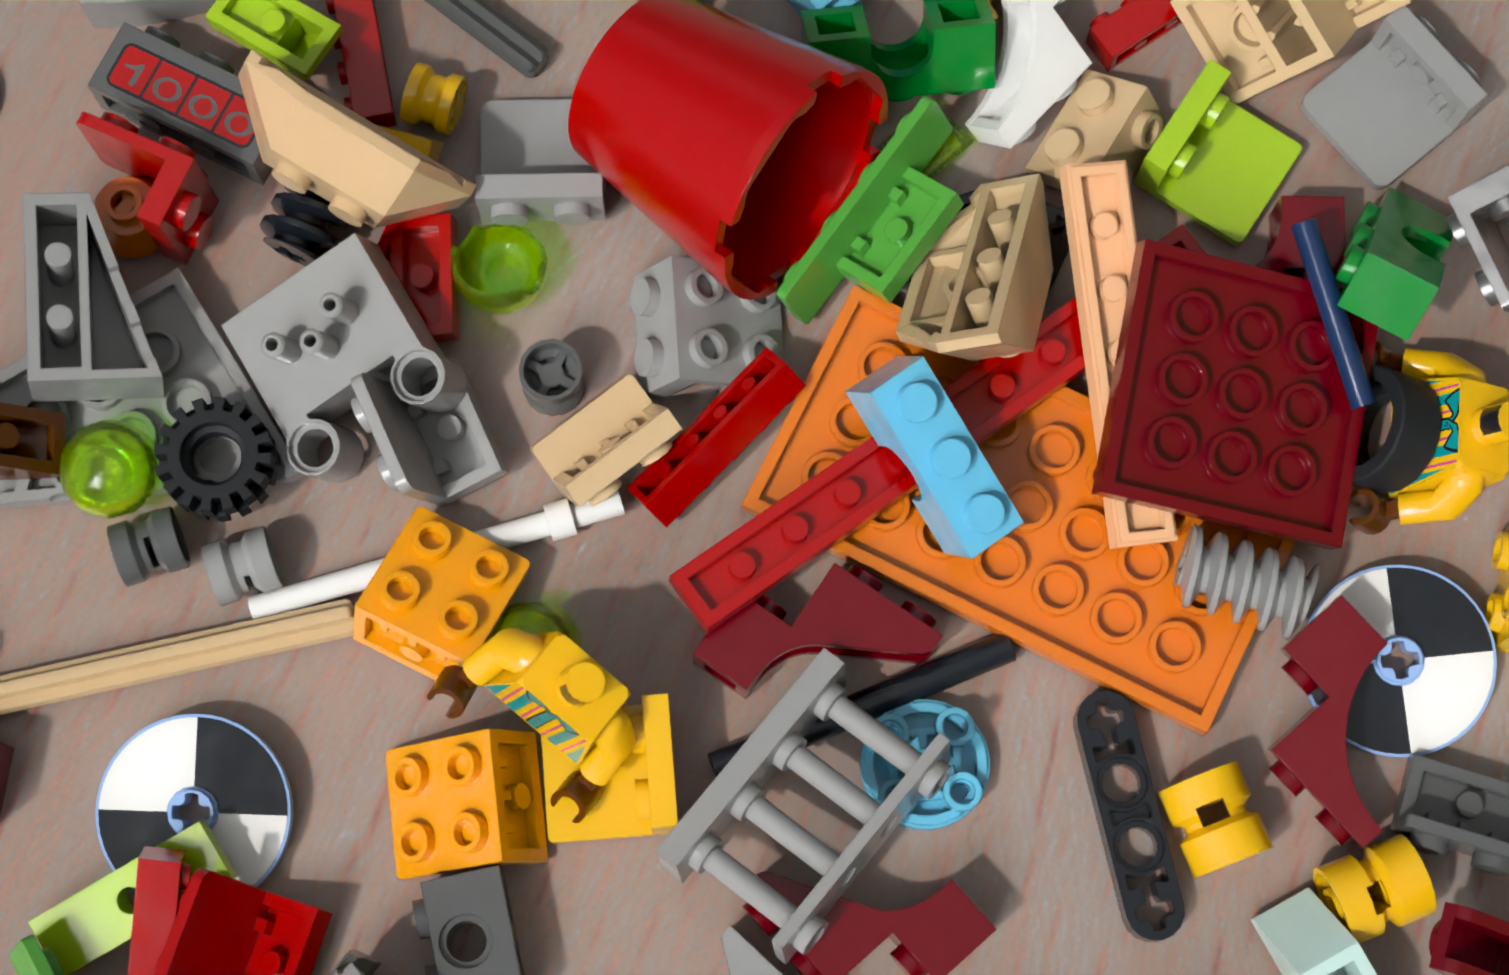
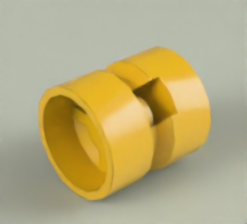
(1223, 841)
(1394, 879)

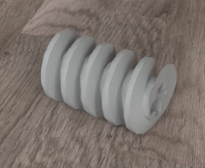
(1243, 582)

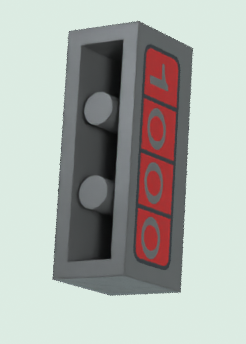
(179, 97)

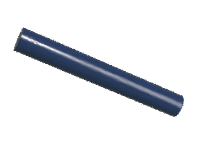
(1333, 317)

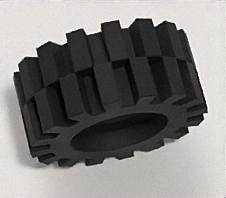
(196, 427)

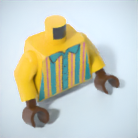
(1469, 449)
(559, 695)

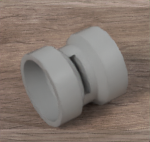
(242, 566)

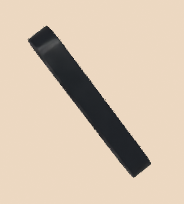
(1117, 817)

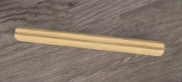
(176, 656)

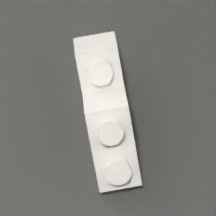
(1033, 72)

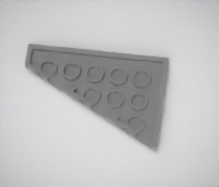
(193, 367)

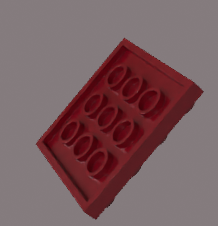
(1230, 399)

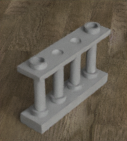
(740, 796)

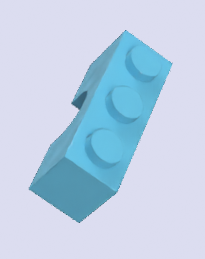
(918, 422)

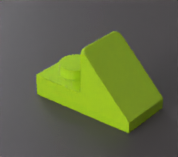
(279, 30)

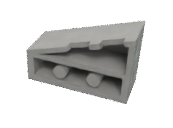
(79, 315)

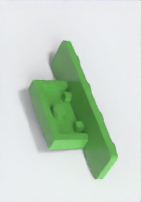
(883, 222)

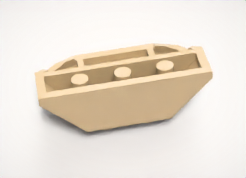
(341, 154)
(984, 276)

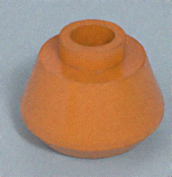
(117, 209)

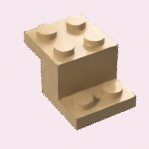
(1273, 38)

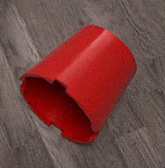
(725, 134)

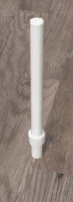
(556, 520)

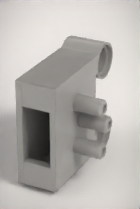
(321, 331)

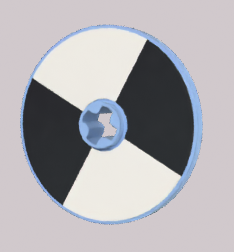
(1450, 669)
(203, 756)

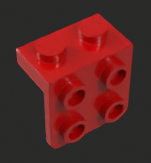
(180, 199)
(240, 931)

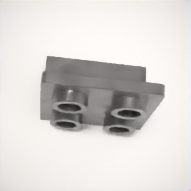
(1474, 226)

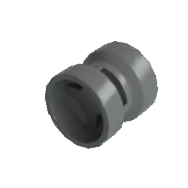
(547, 366)
(148, 546)

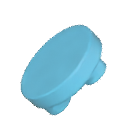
(969, 757)

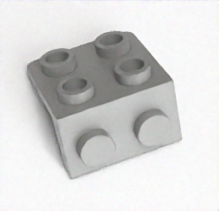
(1394, 99)
(532, 167)
(696, 328)
(425, 451)

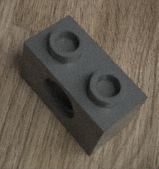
(467, 899)

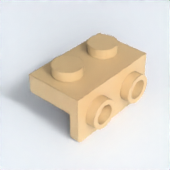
(1099, 123)
(605, 441)

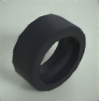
(1411, 435)

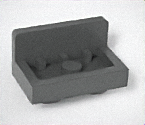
(1455, 811)

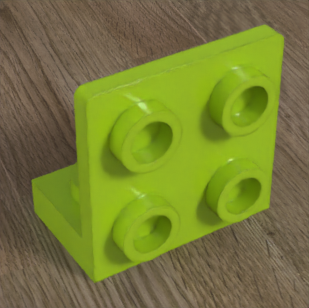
(1217, 160)

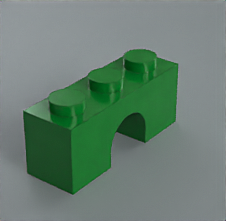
(946, 55)
(1394, 262)

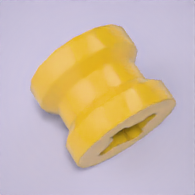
(433, 98)

